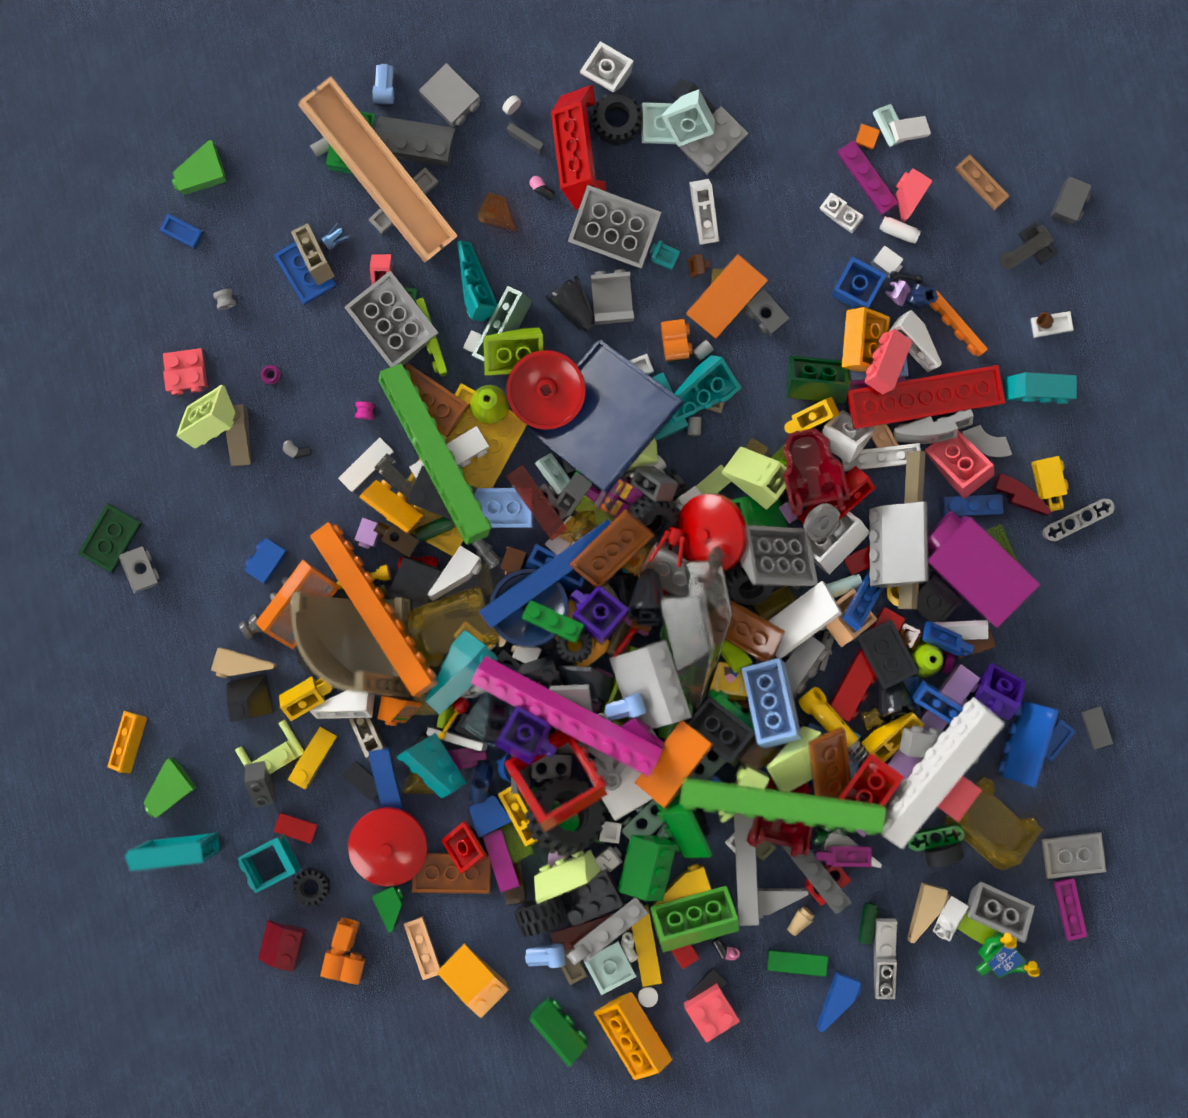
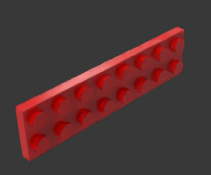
(927, 397)

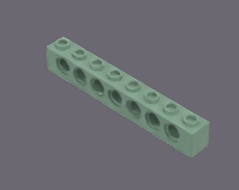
(653, 822)

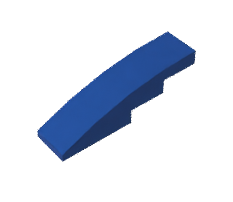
(385, 779)

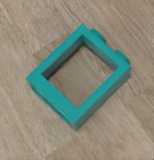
(286, 856)

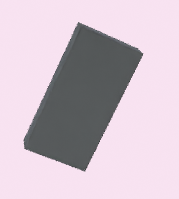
(525, 138)
(1096, 727)

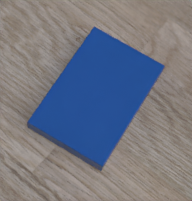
(299, 275)

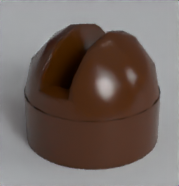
(1045, 320)

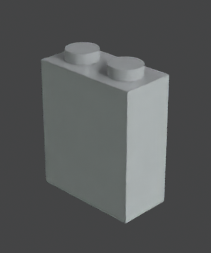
(450, 96)

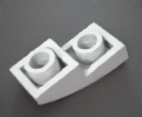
(841, 213)

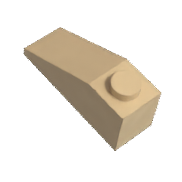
(234, 663)
(927, 908)

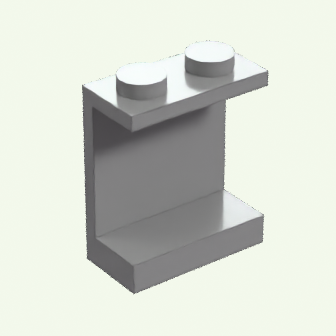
(612, 297)

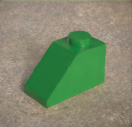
(389, 905)

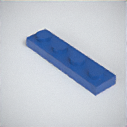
(862, 604)

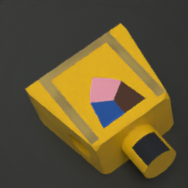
(729, 682)

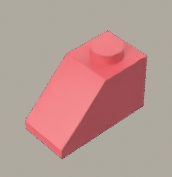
(380, 266)

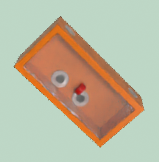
(277, 617)

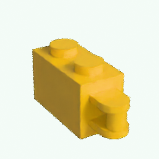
(812, 416)
(1050, 481)
(304, 697)

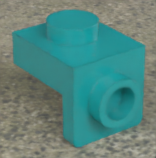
(664, 255)

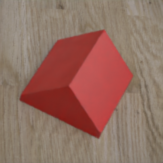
(464, 847)

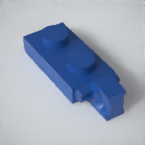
(946, 639)

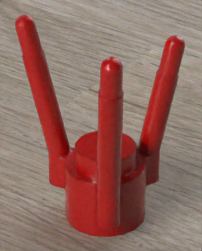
(674, 537)

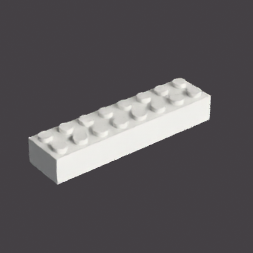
(939, 771)

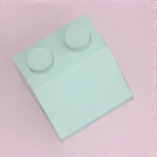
(689, 118)

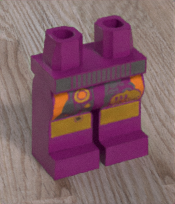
(613, 501)

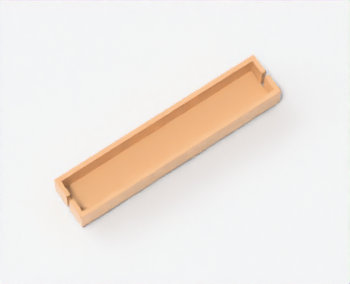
(377, 169)

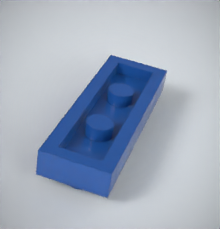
(973, 505)

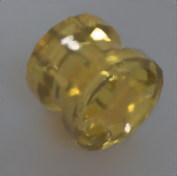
(871, 719)

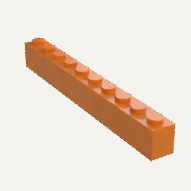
(374, 610)

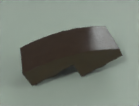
(518, 894)

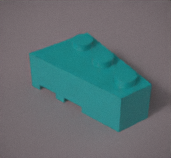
(1040, 387)
(433, 765)

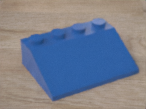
(1027, 743)

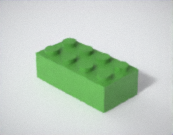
(694, 918)

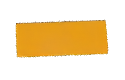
(127, 742)

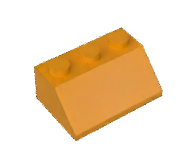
(862, 337)
(393, 506)

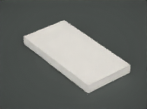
(805, 617)

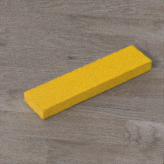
(646, 951)

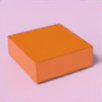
(867, 136)

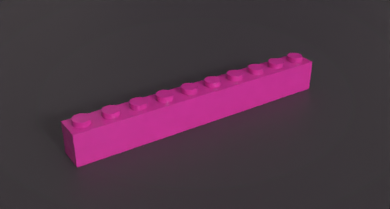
(567, 716)

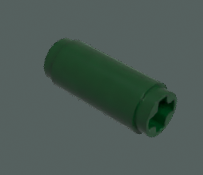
(434, 528)
(868, 923)

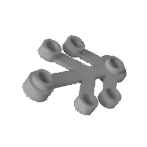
(608, 760)

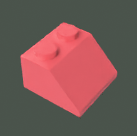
(910, 191)

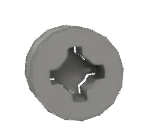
(224, 299)

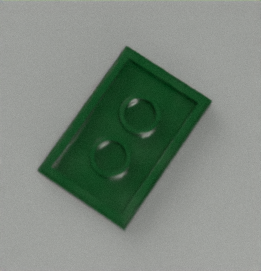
(109, 538)

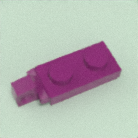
(466, 757)
(846, 856)

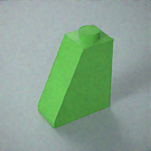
(200, 170)
(168, 789)

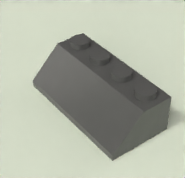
(417, 140)

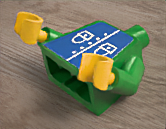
(1003, 957)

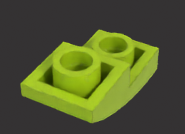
(975, 929)

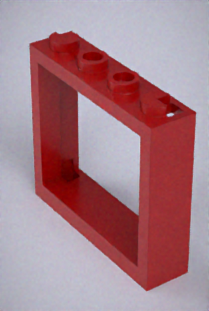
(558, 740)

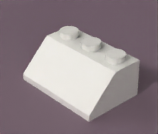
(834, 549)

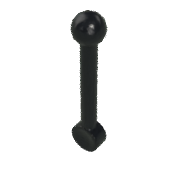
(894, 275)

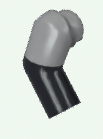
(294, 452)

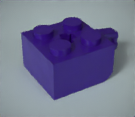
(598, 602)
(1000, 691)
(535, 736)

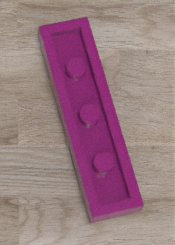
(867, 177)

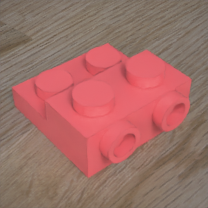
(184, 371)

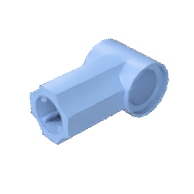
(383, 90)
(629, 706)
(551, 955)

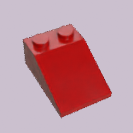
(872, 782)

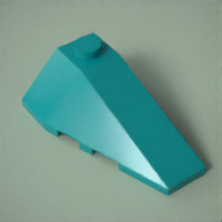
(476, 289)
(706, 386)
(458, 671)

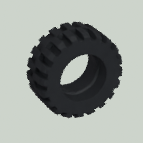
(557, 838)

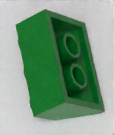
(683, 830)
(647, 867)
(559, 1030)

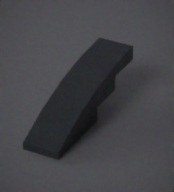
(496, 715)

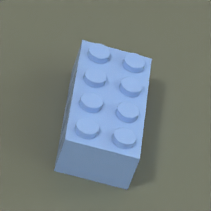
(771, 703)

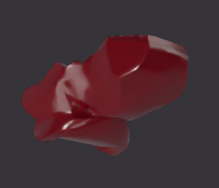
(812, 471)
(780, 832)

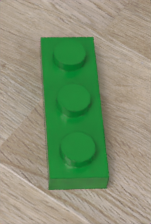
(553, 622)
(734, 708)

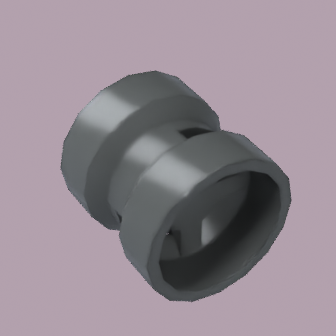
(249, 627)

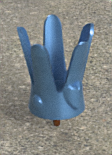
(330, 237)

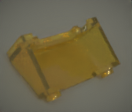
(442, 621)
(997, 830)

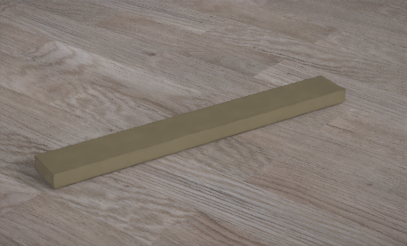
(913, 493)

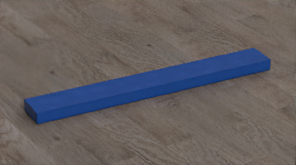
(538, 580)

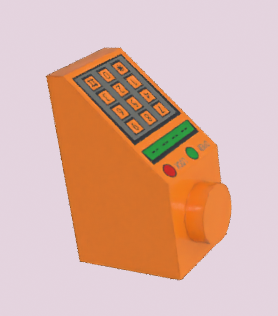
(396, 710)

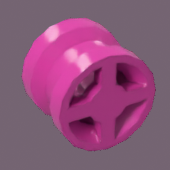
(365, 410)

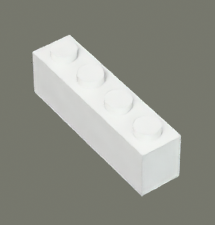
(464, 449)

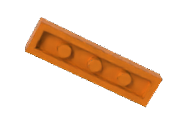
(961, 329)

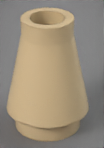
(800, 920)

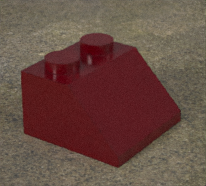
(281, 945)

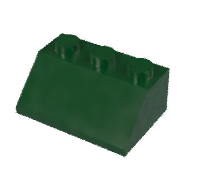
(817, 379)

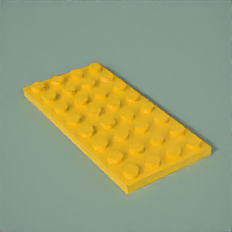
(482, 471)

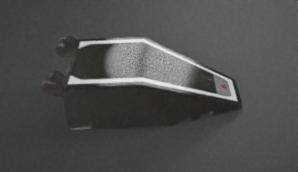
(699, 624)

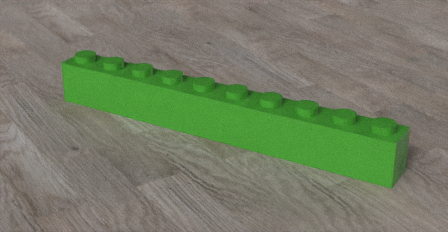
(434, 454)
(782, 805)

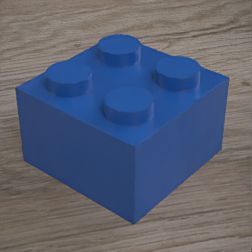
(858, 284)

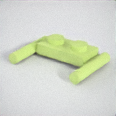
(280, 755)

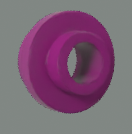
(264, 374)

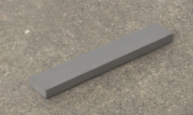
(746, 872)

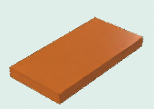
(726, 296)
(678, 759)

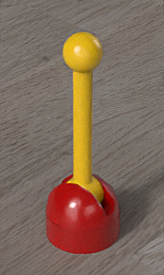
(459, 706)

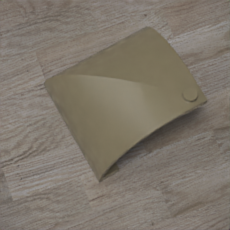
(343, 647)

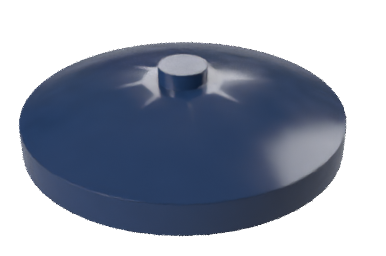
(518, 631)

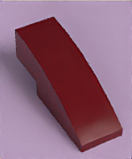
(1020, 494)

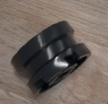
(681, 487)

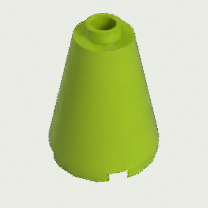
(491, 411)
(927, 659)

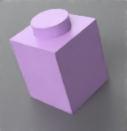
(366, 535)

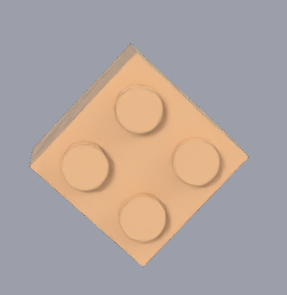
(840, 628)

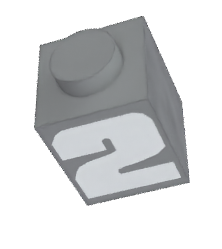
(609, 858)

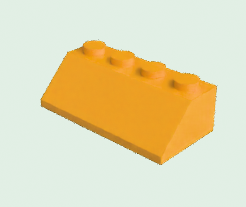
(633, 1036)

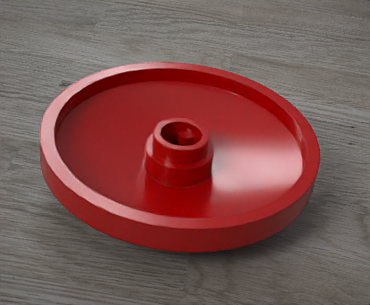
(546, 389)
(713, 522)
(387, 846)

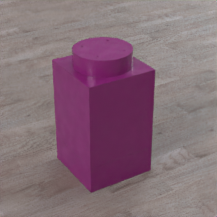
(978, 567)

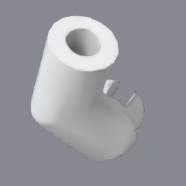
(627, 945)

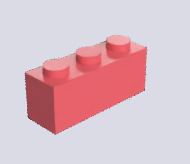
(888, 361)

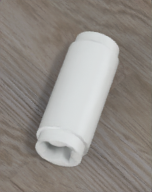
(899, 230)

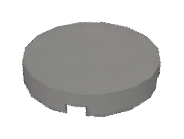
(822, 522)

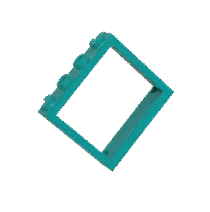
(173, 851)

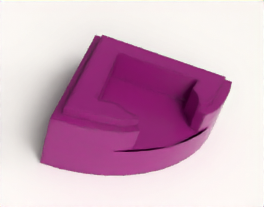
(947, 666)

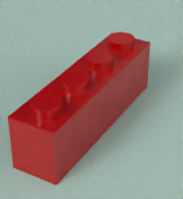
(859, 487)

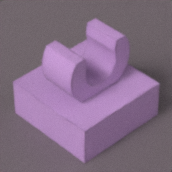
(900, 292)

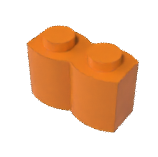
(675, 340)
(345, 935)
(343, 966)

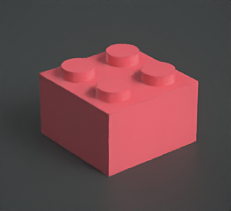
(711, 1012)

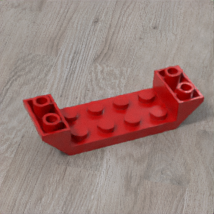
(574, 144)

